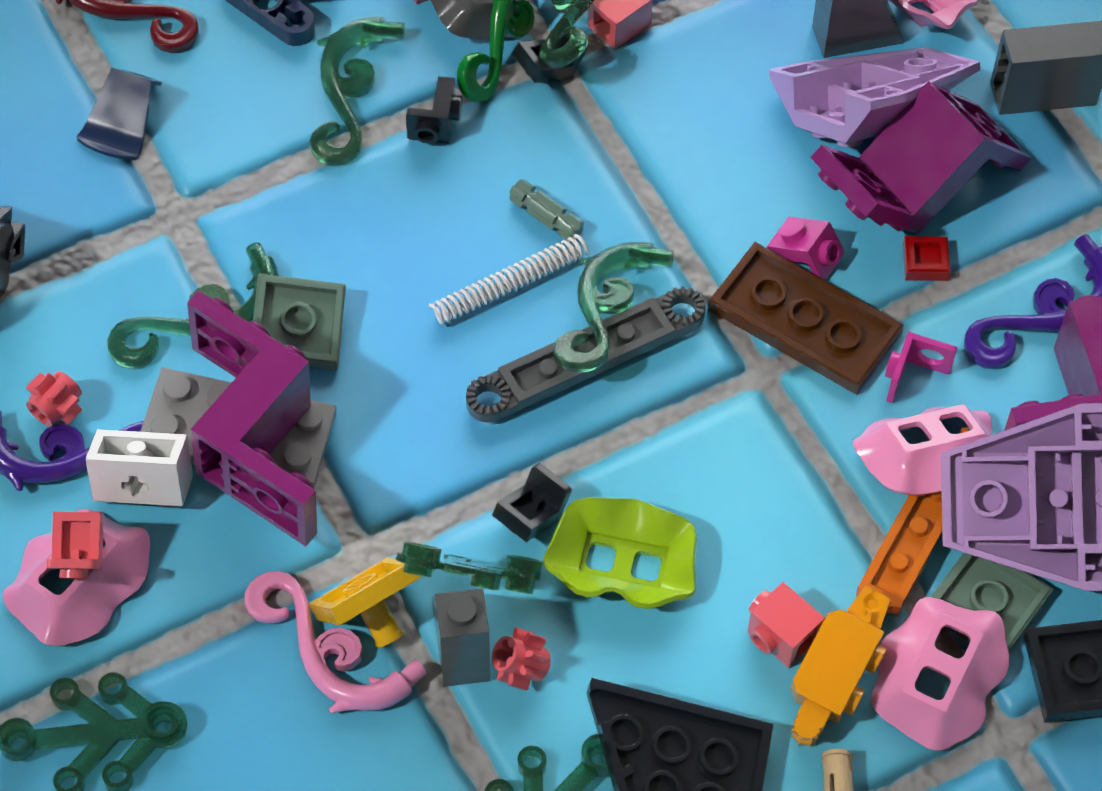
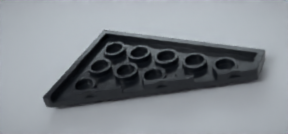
(676, 744)

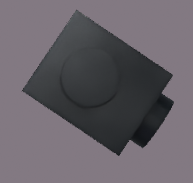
(529, 57)
(436, 124)
(534, 505)

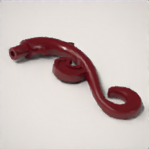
(125, 9)

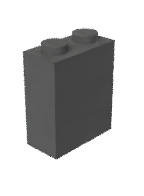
(1048, 68)

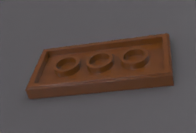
(805, 317)

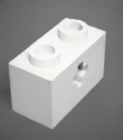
(139, 467)

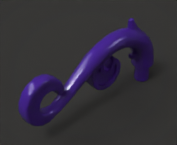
(1044, 302)
(51, 441)

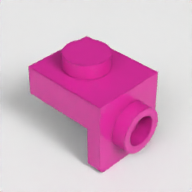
(808, 243)

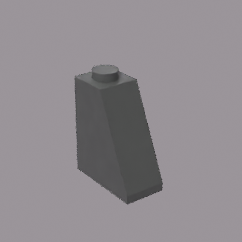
(854, 26)
(462, 637)

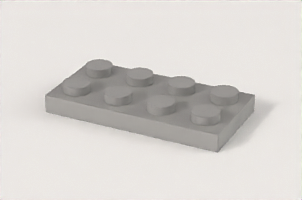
(184, 397)

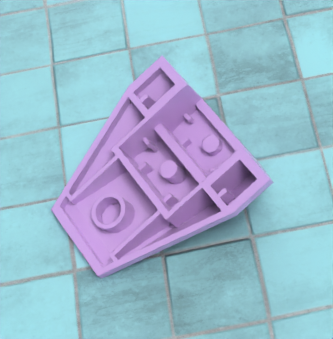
(862, 93)
(1031, 497)

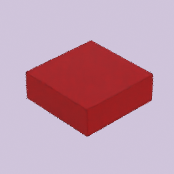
(926, 258)

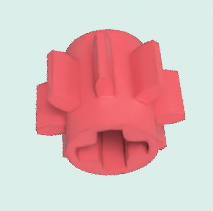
(54, 398)
(521, 659)

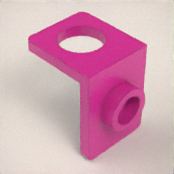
(912, 354)

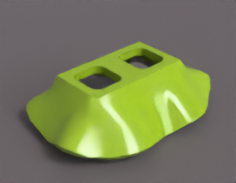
(631, 530)

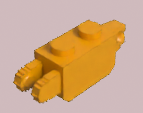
(835, 664)

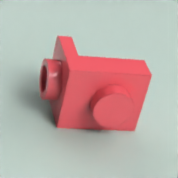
(76, 543)

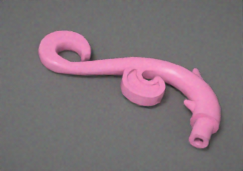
(340, 641)

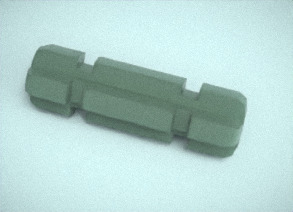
(545, 209)

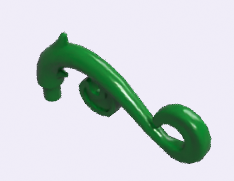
(501, 24)

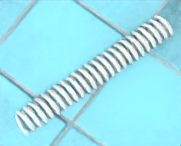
(550, 263)

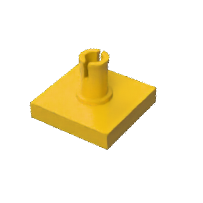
(365, 596)

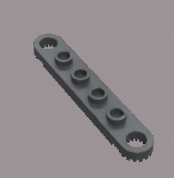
(630, 335)

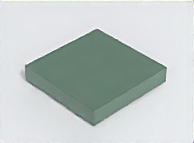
(303, 315)
(997, 588)

